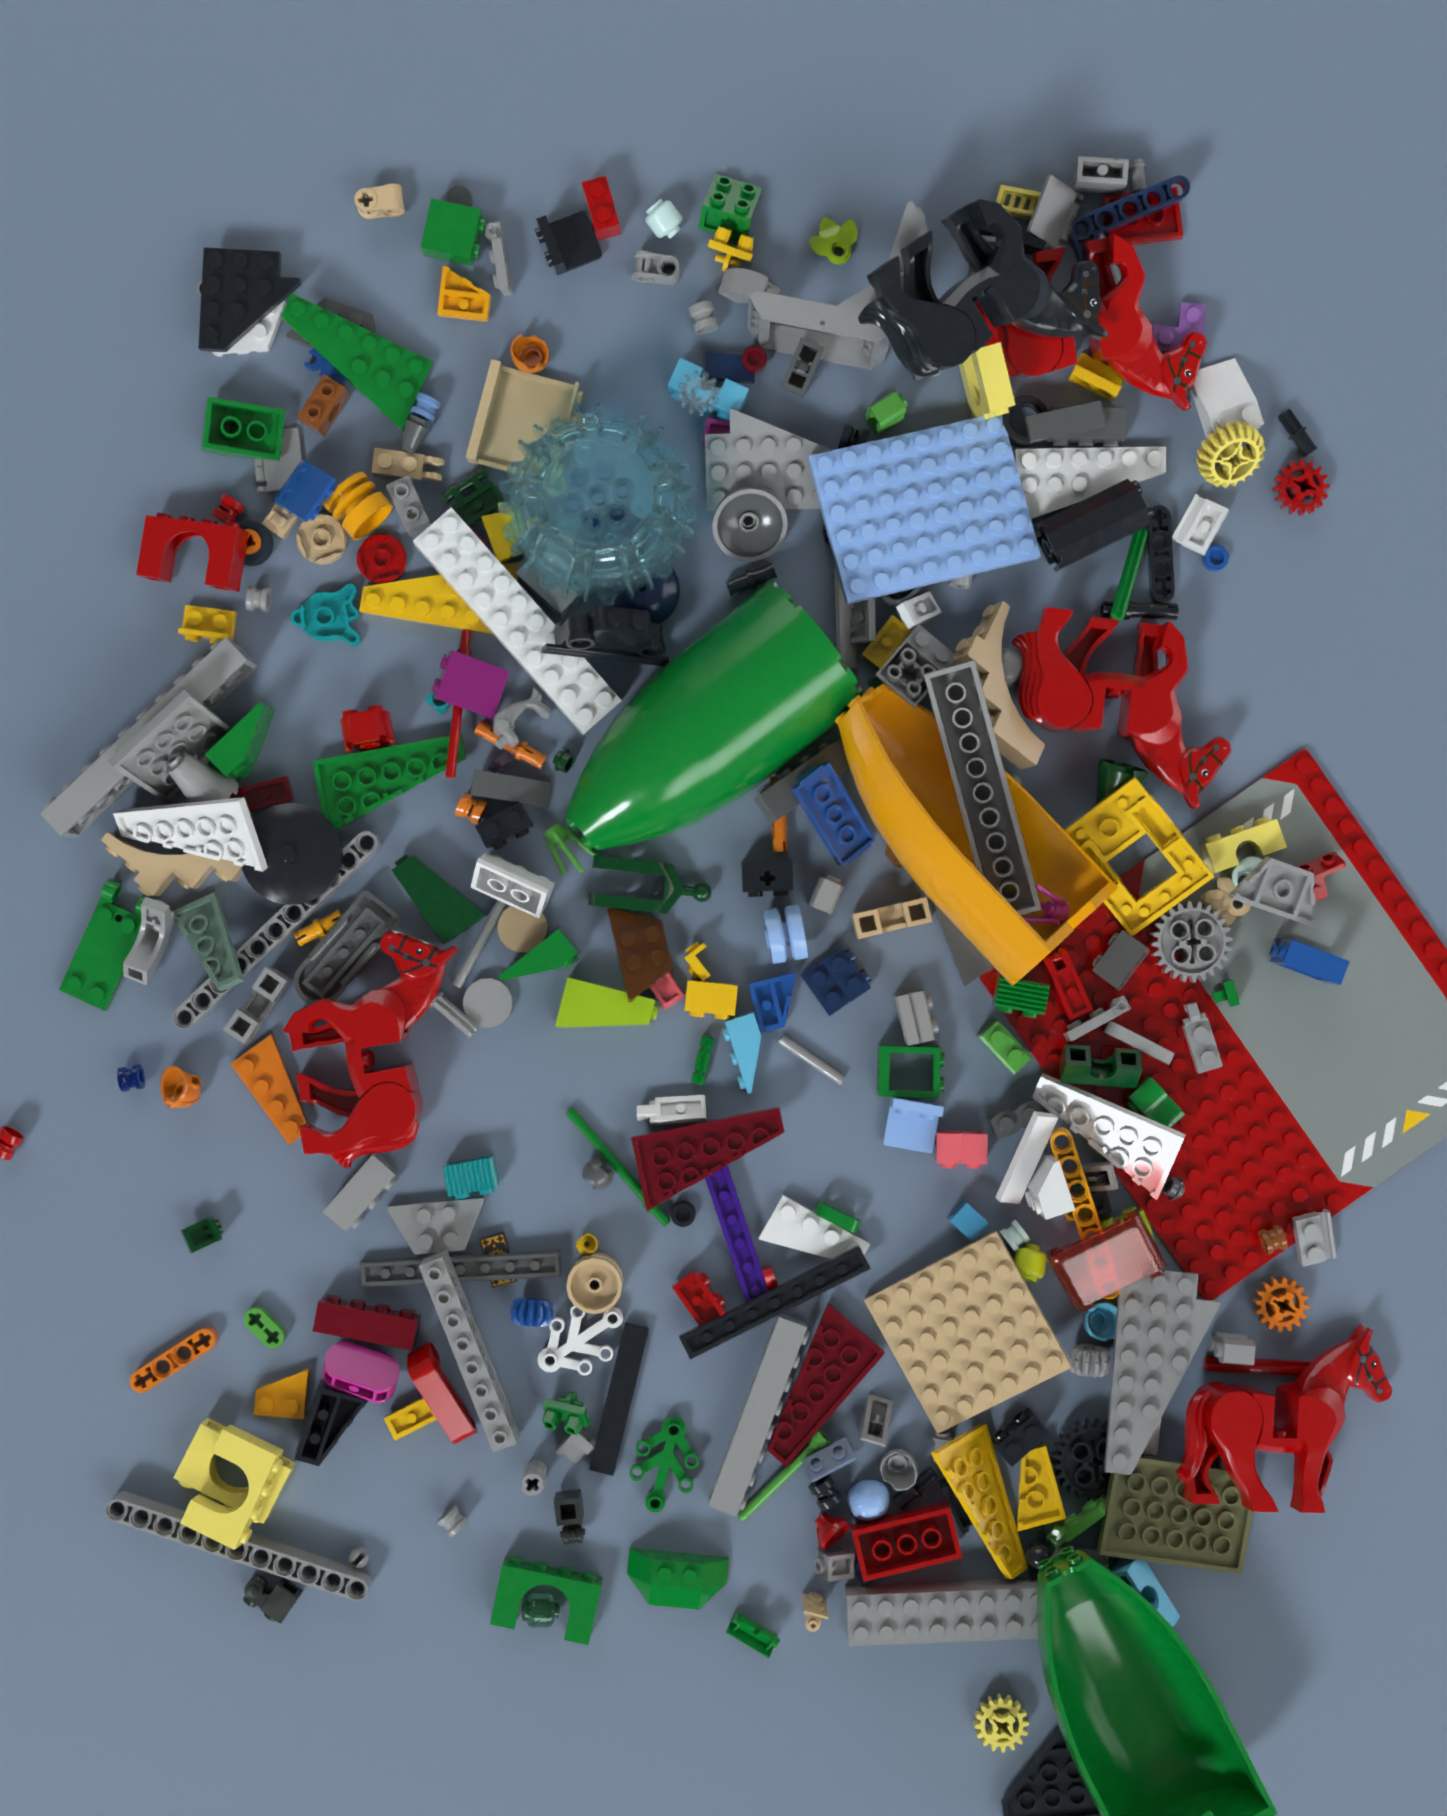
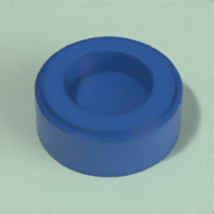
(1215, 558)

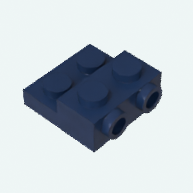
(836, 980)

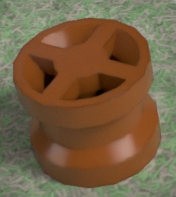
(1272, 1239)

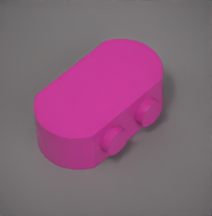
(360, 1371)

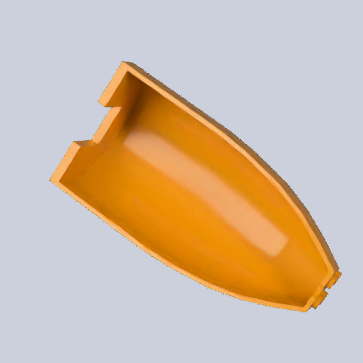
(914, 805)

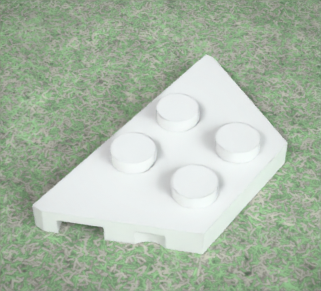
(260, 337)

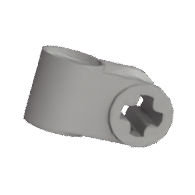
(654, 267)

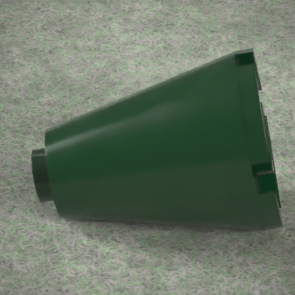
(1114, 775)

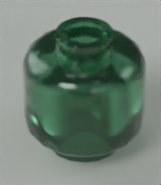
(540, 1610)

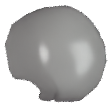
(1012, 666)
(899, 1469)

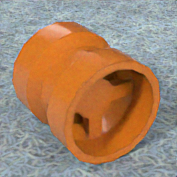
(471, 808)

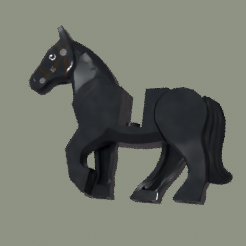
(1010, 288)

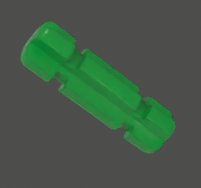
(702, 1060)

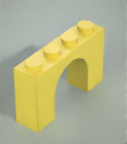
(987, 382)
(259, 1463)
(200, 1472)

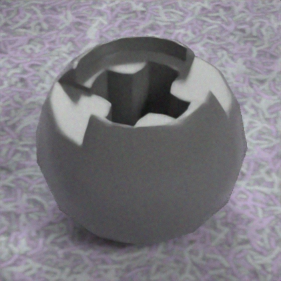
(597, 1174)

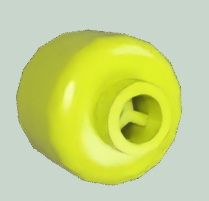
(1031, 1262)

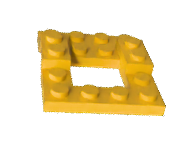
(1119, 823)

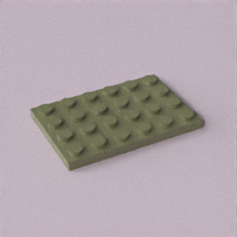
(1155, 1523)

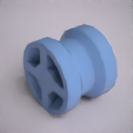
(425, 407)

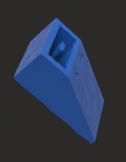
(305, 491)

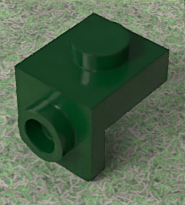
(202, 1234)

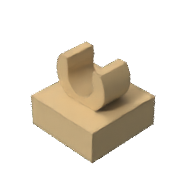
(279, 521)

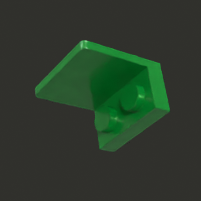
(729, 205)

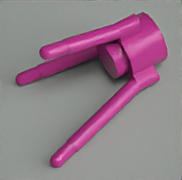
(1055, 910)

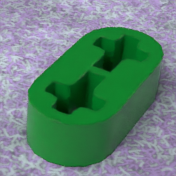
(837, 1217)

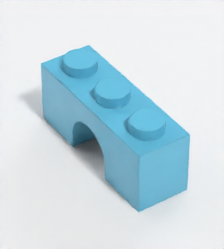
(730, 397)
(1142, 1579)

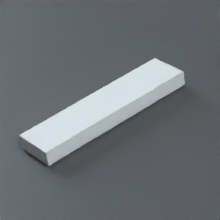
(1026, 1157)

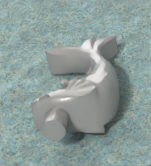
(504, 720)

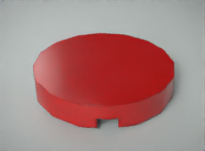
(382, 558)

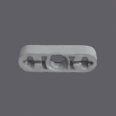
(1139, 1042)

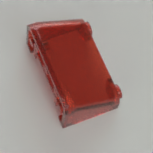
(1106, 1261)

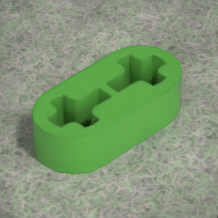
(269, 1322)

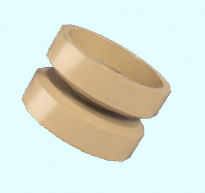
(598, 1297)

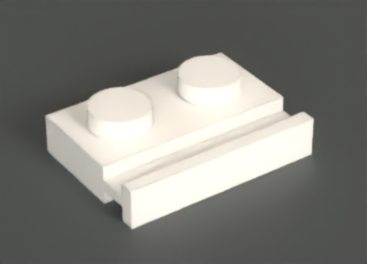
(1200, 524)

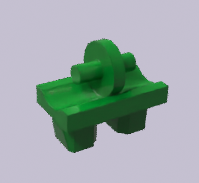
(565, 1410)

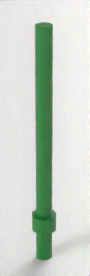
(615, 1164)

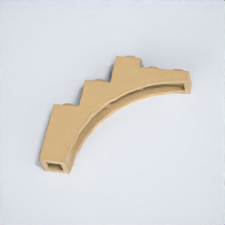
(1013, 735)
(159, 870)

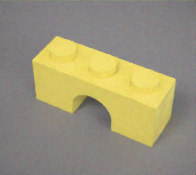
(1263, 836)

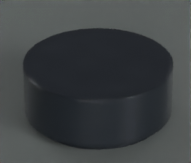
(683, 1213)

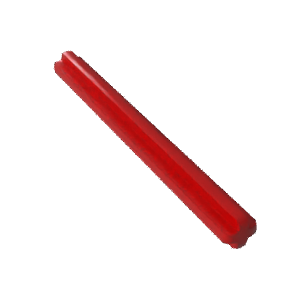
(1260, 1366)

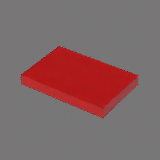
(1155, 228)

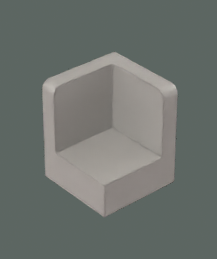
(576, 1446)

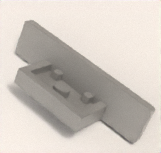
(853, 625)

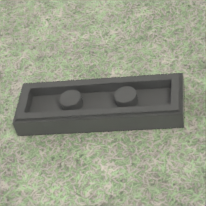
(1065, 421)

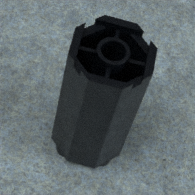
(1093, 524)

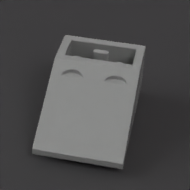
(910, 662)

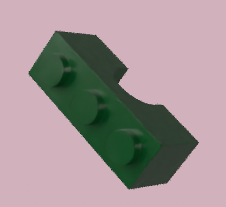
(1118, 1070)

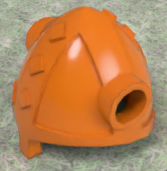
(181, 1086)

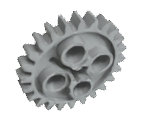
(1167, 943)

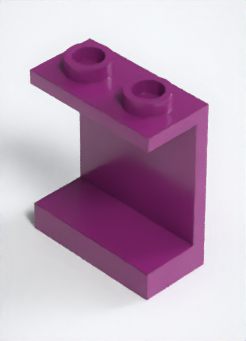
(470, 684)

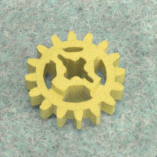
(1003, 1712)

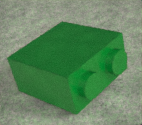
(453, 232)

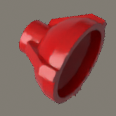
(830, 1529)

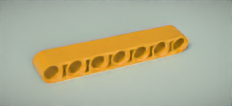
(1073, 1176)

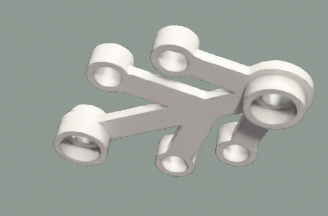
(577, 1343)

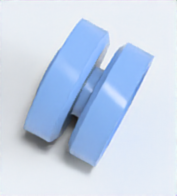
(786, 933)

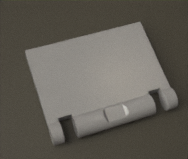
(1054, 212)
(278, 472)

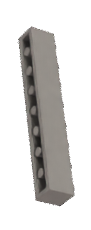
(757, 1414)

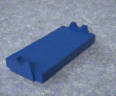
(832, 813)

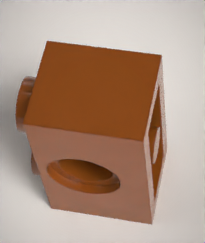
(323, 405)

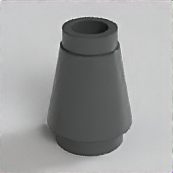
(414, 433)

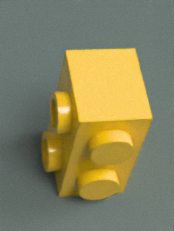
(711, 998)

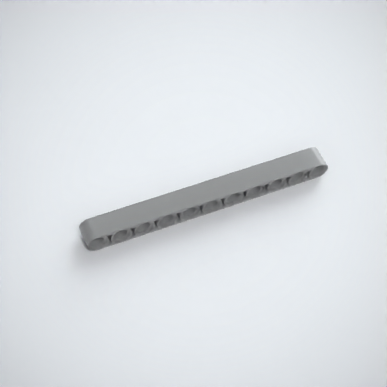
(270, 941)
(249, 1556)

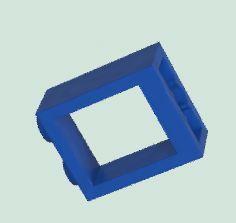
(1308, 961)

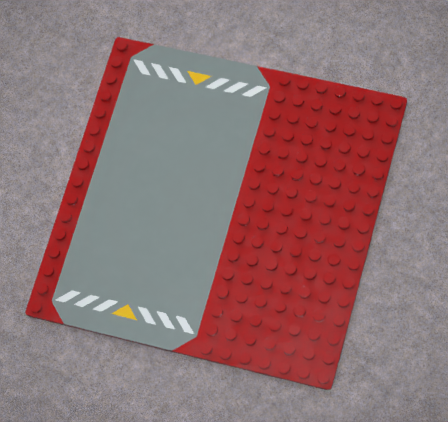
(1316, 1077)

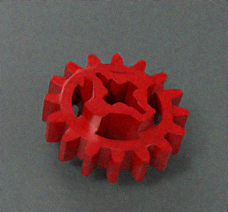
(1306, 479)

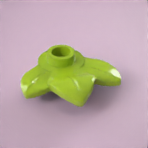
(834, 237)

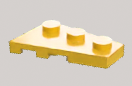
(1038, 1491)

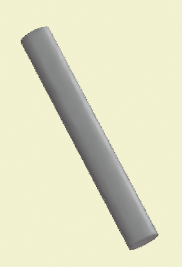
(811, 1059)

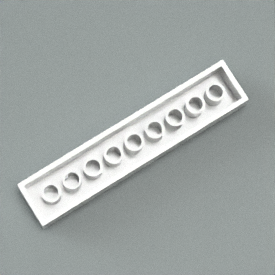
(514, 620)

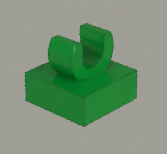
(1229, 994)

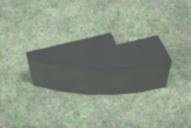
(511, 788)

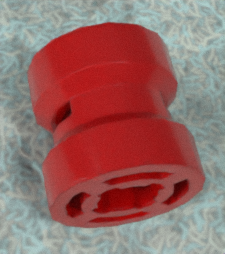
(229, 504)
(8, 1141)

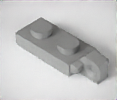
(499, 257)
(1098, 1017)
(1200, 1039)

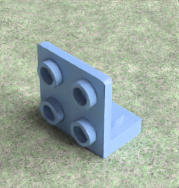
(912, 1124)

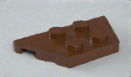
(640, 950)

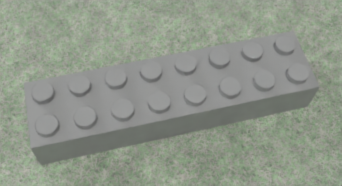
(941, 1612)

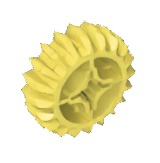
(1226, 448)

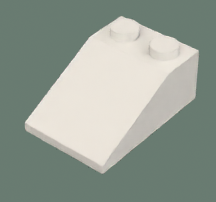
(1224, 396)

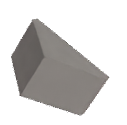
(1099, 1176)
(875, 1420)

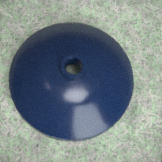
(658, 602)

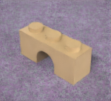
(891, 918)

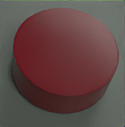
(754, 359)

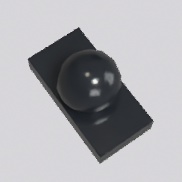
(1035, 1548)

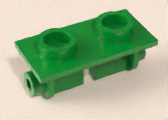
(752, 1634)

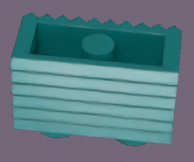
(471, 1176)

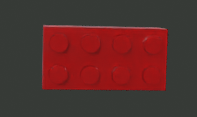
(906, 1541)

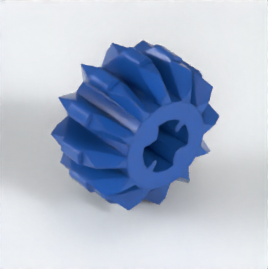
(532, 1312)

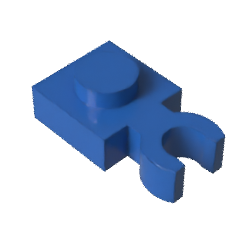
(325, 367)

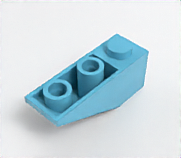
(746, 1040)

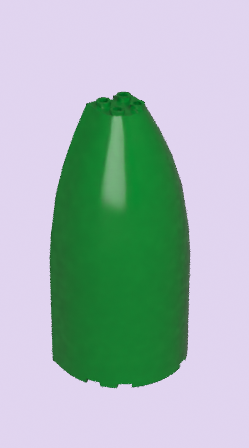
(713, 724)
(1136, 1701)

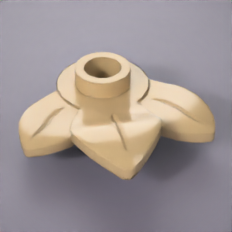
(1220, 901)

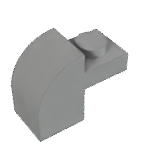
(741, 283)

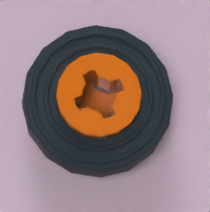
(260, 546)

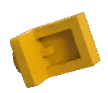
(696, 968)

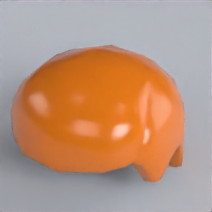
(529, 353)

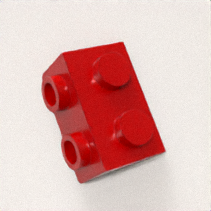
(699, 1297)

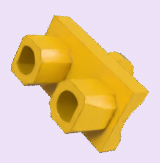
(742, 250)

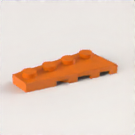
(268, 1081)

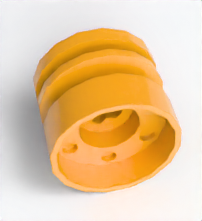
(358, 505)

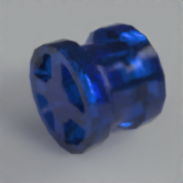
(131, 1078)

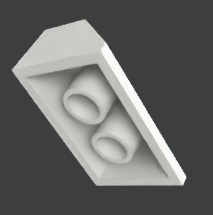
(512, 884)
(1048, 1189)

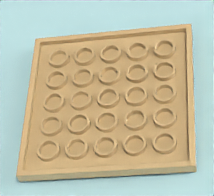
(967, 1332)

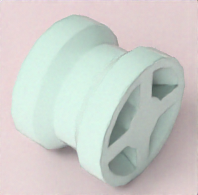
(1015, 1235)

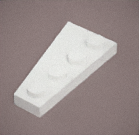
(802, 1230)

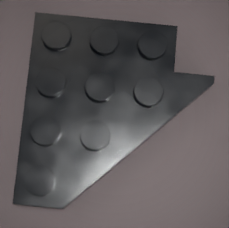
(238, 294)
(1050, 1786)

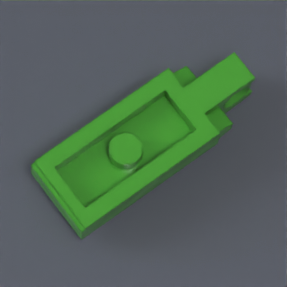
(1076, 1524)

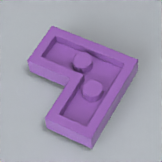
(1190, 318)

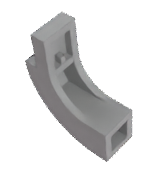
(150, 942)

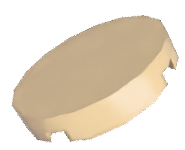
(322, 539)
(521, 930)

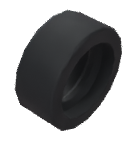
(1022, 401)

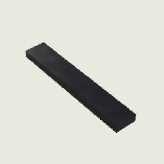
(619, 1398)

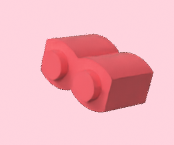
(961, 1148)

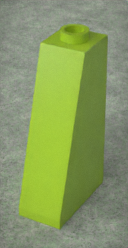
(599, 1005)

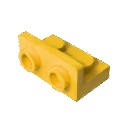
(207, 624)

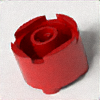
(367, 729)

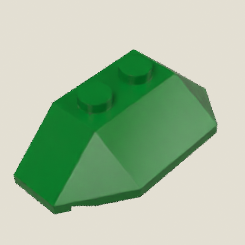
(676, 1577)

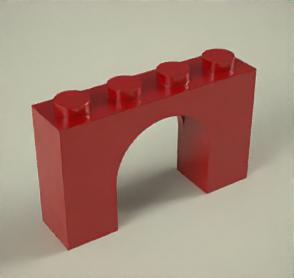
(165, 535)

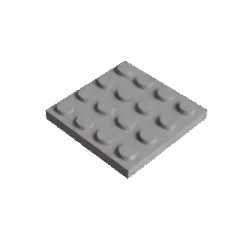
(178, 728)

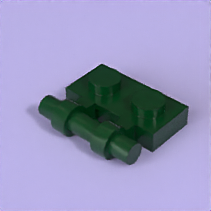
(479, 503)

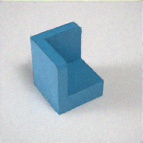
(967, 1220)

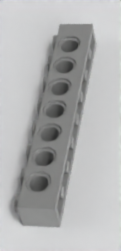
(469, 1350)

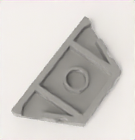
(1279, 890)
(437, 1224)

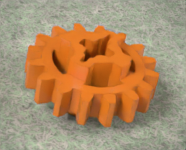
(1285, 1295)

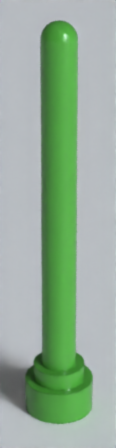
(816, 1443)

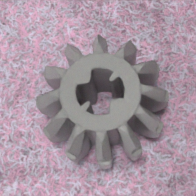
(1089, 1360)

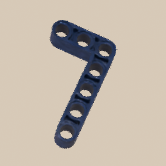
(1119, 219)

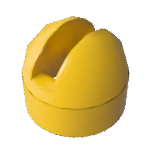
(592, 1241)

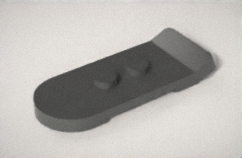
(344, 949)

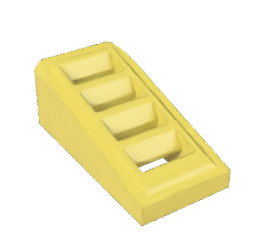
(1024, 194)

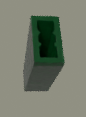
(438, 901)

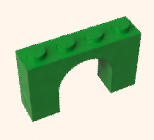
(579, 1588)

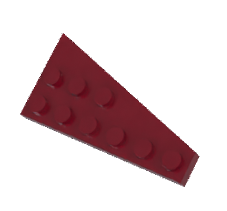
(689, 1153)
(830, 1371)

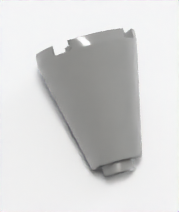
(199, 780)

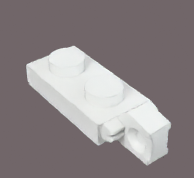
(673, 1110)

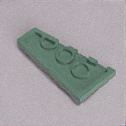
(210, 938)

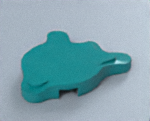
(328, 616)

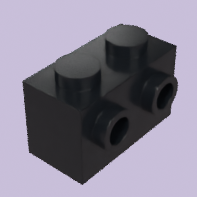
(504, 826)
(1019, 1437)

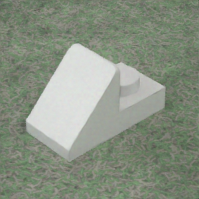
(918, 610)

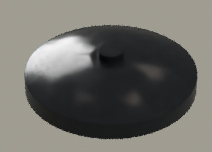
(300, 854)

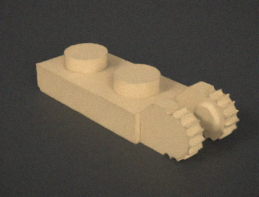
(400, 464)

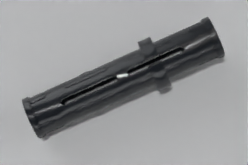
(1143, 610)

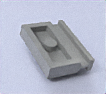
(1314, 1237)

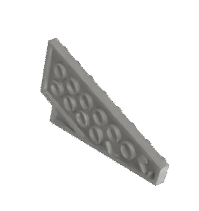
(760, 458)
(1153, 1345)

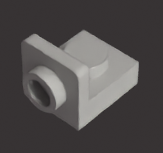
(834, 1565)

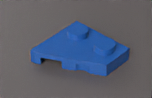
(772, 1000)

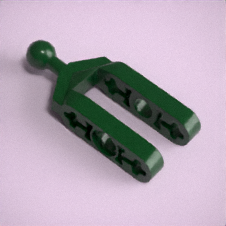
(672, 890)

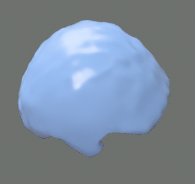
(868, 1500)

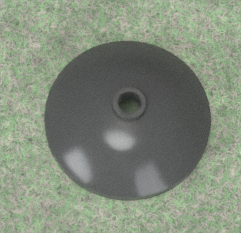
(751, 539)

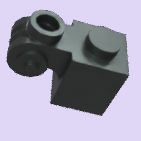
(570, 1514)
(273, 1602)

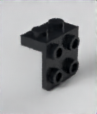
(568, 242)

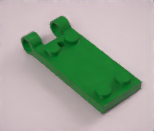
(103, 949)

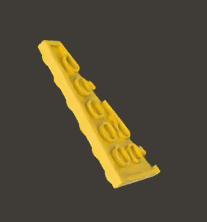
(977, 1482)

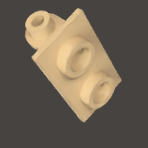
(814, 1609)

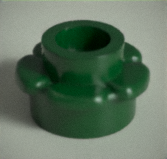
(563, 760)

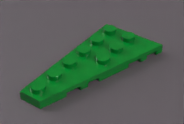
(372, 364)
(368, 779)

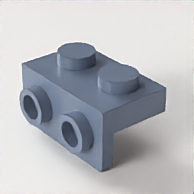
(829, 1459)

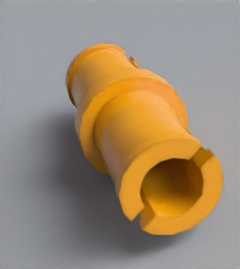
(317, 928)

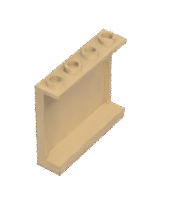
(510, 409)

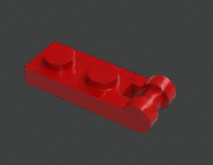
(1067, 984)

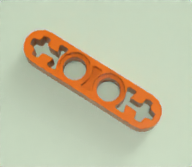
(173, 1359)

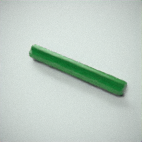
(1129, 575)

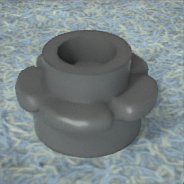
(1173, 1187)

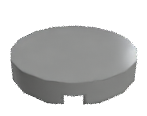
(488, 1002)

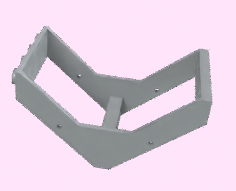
(849, 340)

